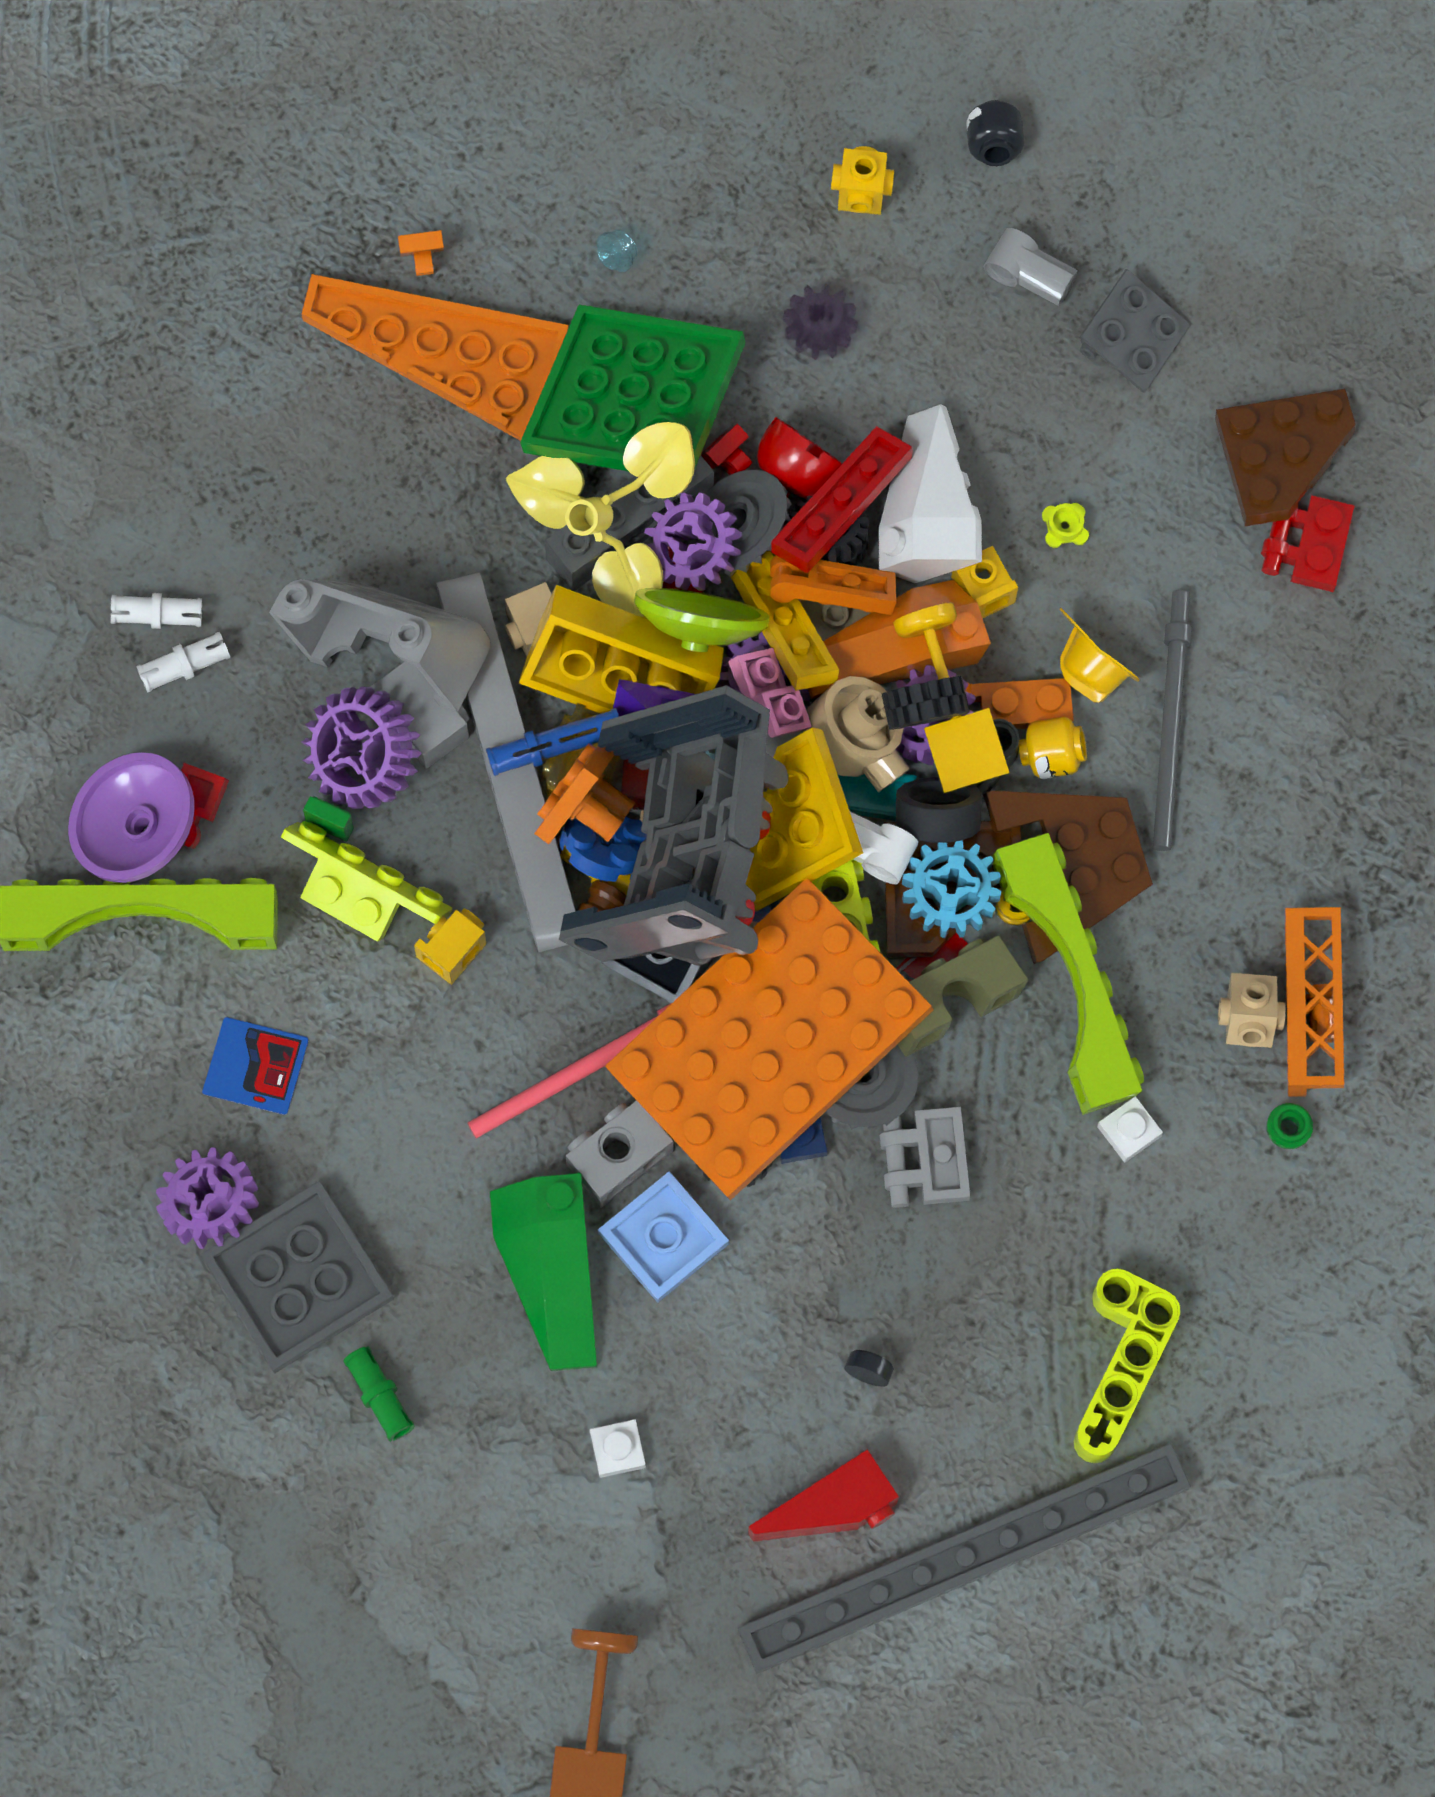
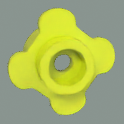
(1069, 513)

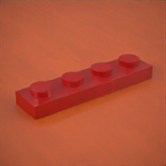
(841, 499)

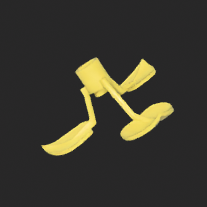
(551, 490)

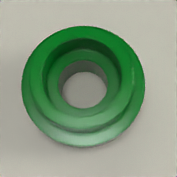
(1293, 1113)

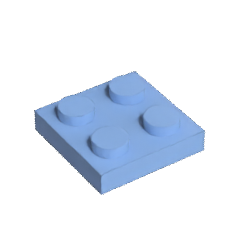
(663, 1236)

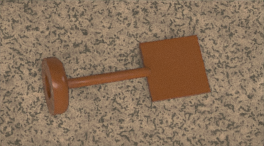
(586, 1770)

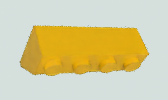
(591, 645)

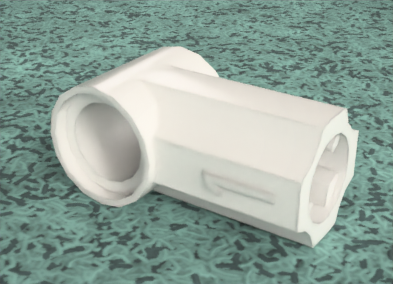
(884, 848)

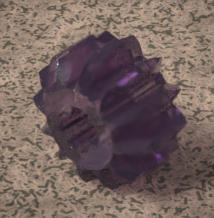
(817, 308)

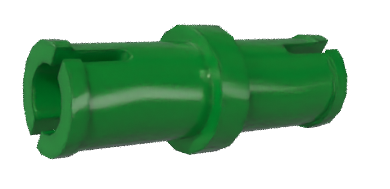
(379, 1393)

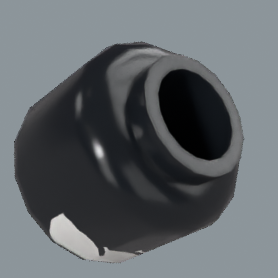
(995, 133)

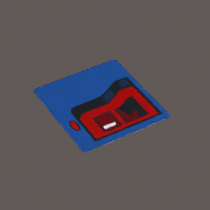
(255, 1066)

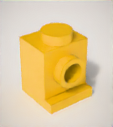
(990, 593)
(452, 944)

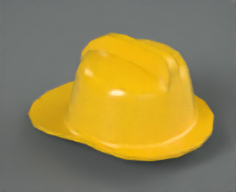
(1090, 668)

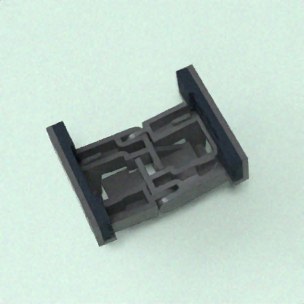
(715, 836)

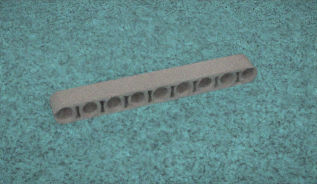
(516, 790)

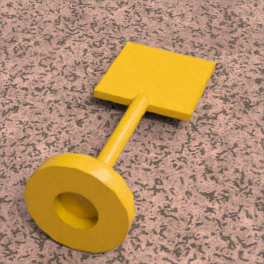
(968, 745)

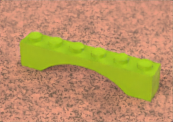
(1036, 885)
(44, 915)

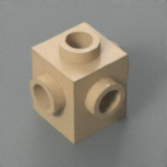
(1247, 1019)

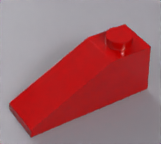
(837, 1503)

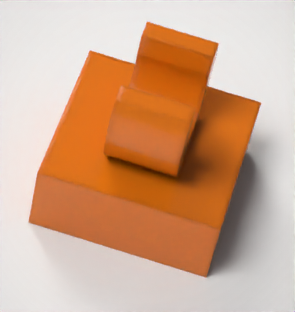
(421, 246)

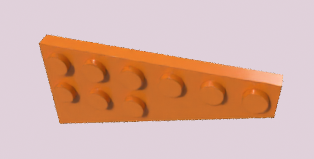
(461, 352)

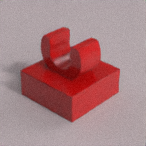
(725, 451)

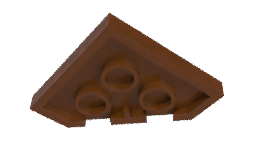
(1282, 449)
(906, 936)

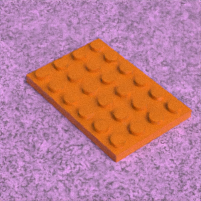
(769, 1039)

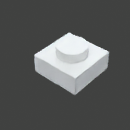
(1130, 1129)
(617, 1448)

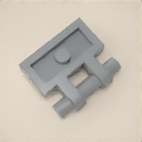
(940, 1155)

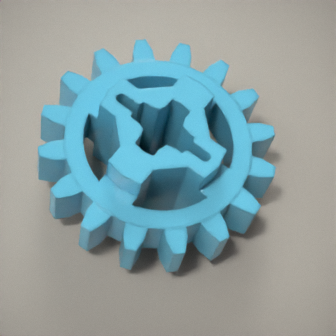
(968, 891)

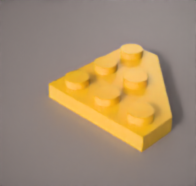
(808, 822)

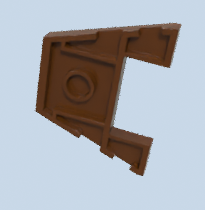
(1097, 844)

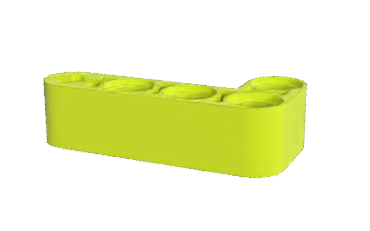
(1120, 1371)

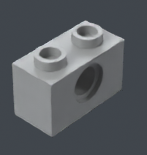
(608, 1177)

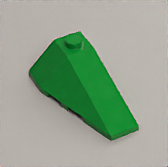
(546, 1253)

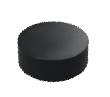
(869, 1368)

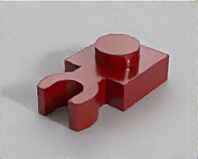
(207, 793)

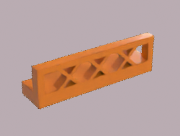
(1296, 1003)

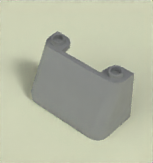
(340, 615)

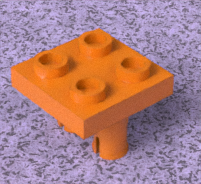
(586, 797)

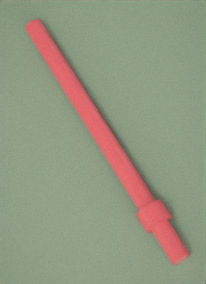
(554, 1083)

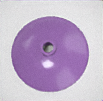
(116, 808)

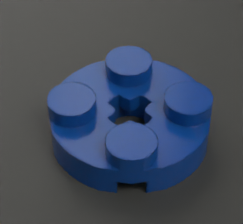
(599, 860)

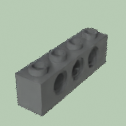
(576, 555)

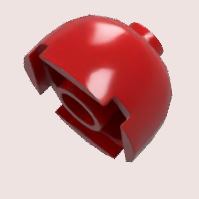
(794, 460)

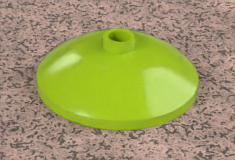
(700, 617)

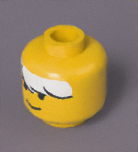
(1053, 748)

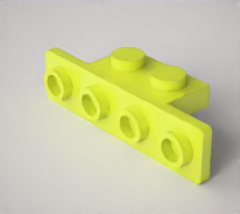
(356, 888)

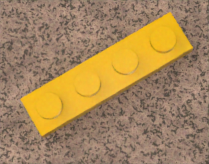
(789, 630)

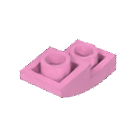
(762, 681)

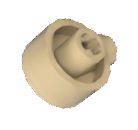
(858, 731)

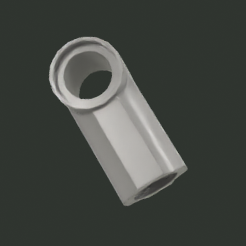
(1020, 262)

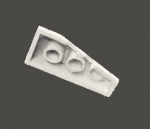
(927, 511)

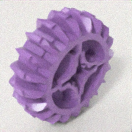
(384, 754)

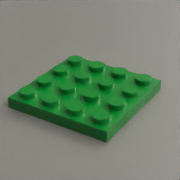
(625, 375)

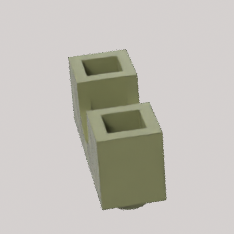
(981, 974)

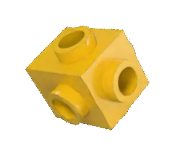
(862, 180)

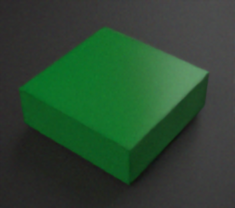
(329, 817)

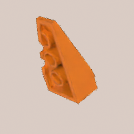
(878, 653)

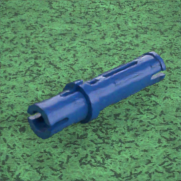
(502, 758)

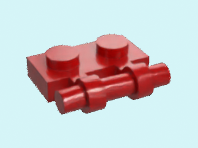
(1320, 546)

